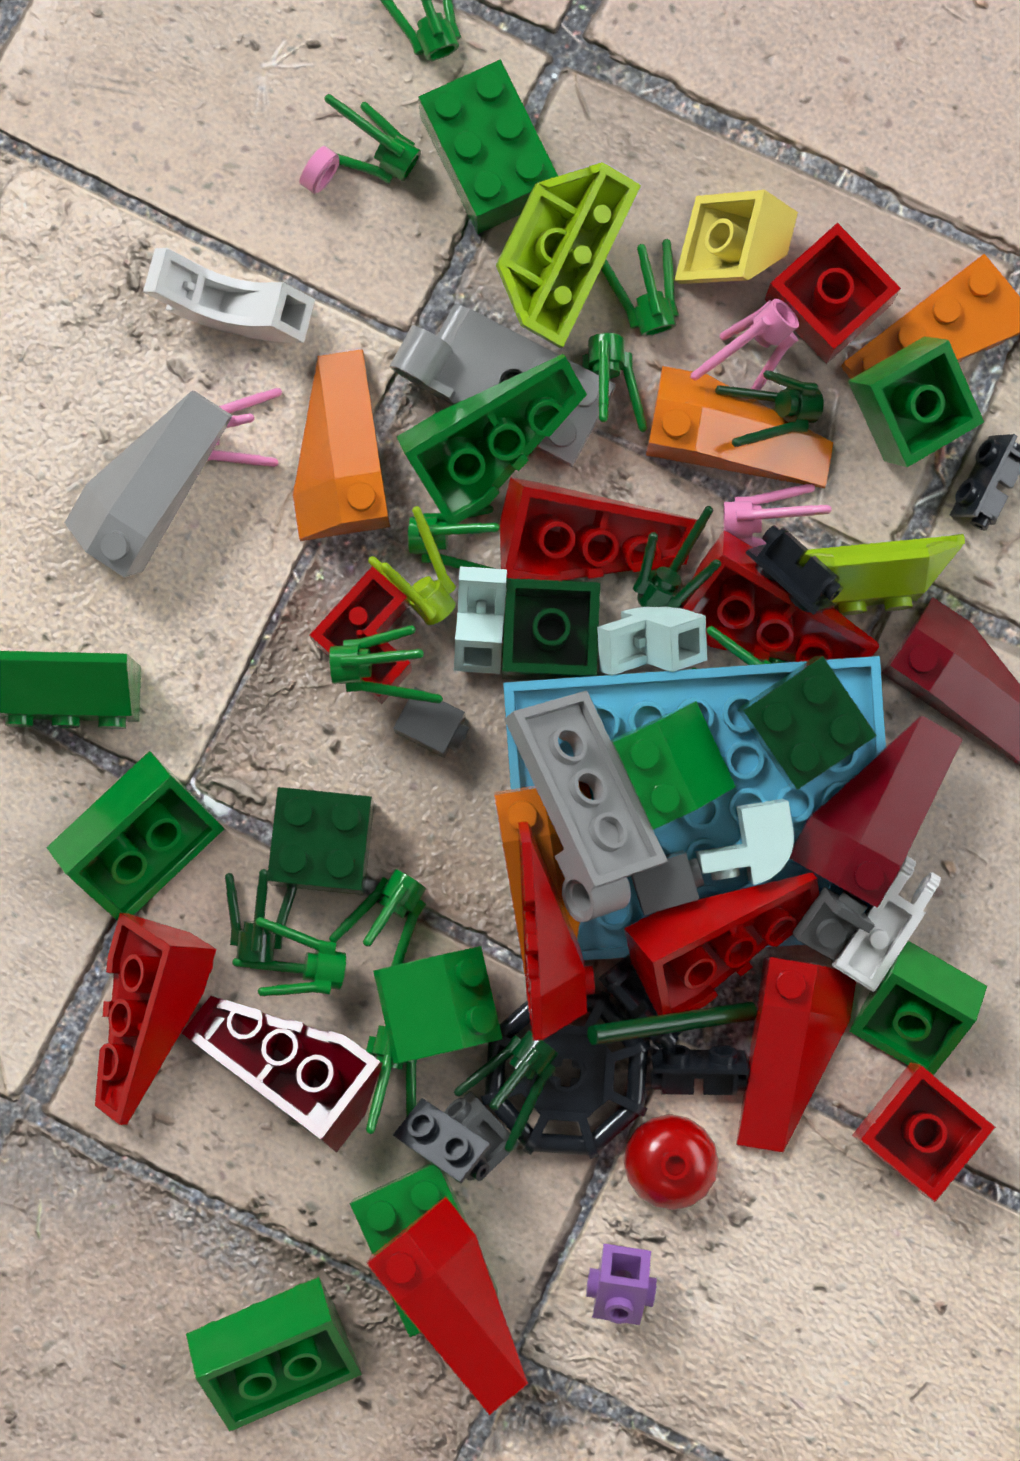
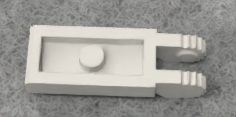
(871, 954)

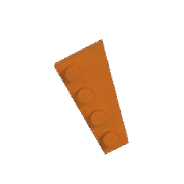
(970, 310)

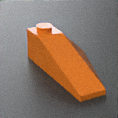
(699, 425)
(339, 460)
(526, 806)

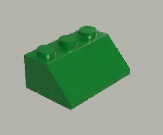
(69, 688)
(135, 838)
(272, 1354)

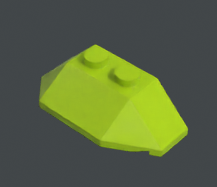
(563, 246)
(886, 571)

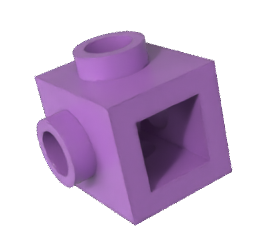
(621, 1284)

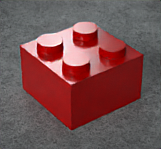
(834, 292)
(923, 1131)

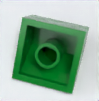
(673, 764)
(437, 1004)
(920, 1009)

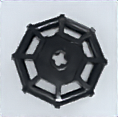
(584, 1093)

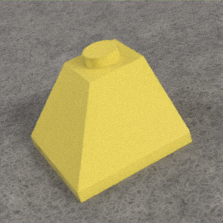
(734, 237)

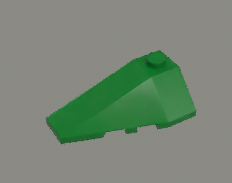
(483, 440)

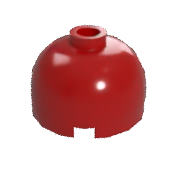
(671, 1162)

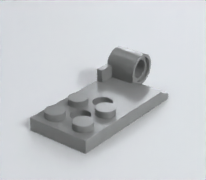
(476, 355)
(600, 836)

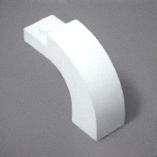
(228, 304)

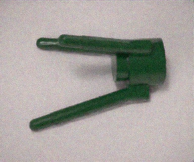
(797, 404)
(664, 585)
(252, 941)
(528, 1060)

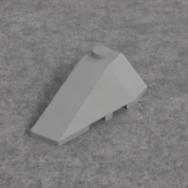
(141, 490)

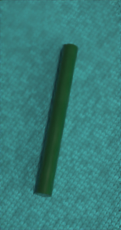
(671, 1023)

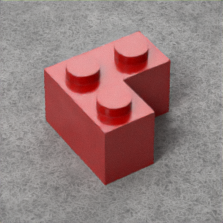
(363, 612)

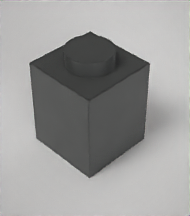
(432, 726)
(668, 883)

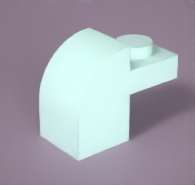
(480, 620)
(652, 636)
(765, 845)

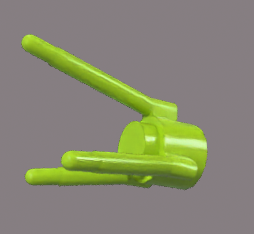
(426, 597)

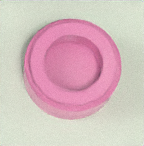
(319, 170)

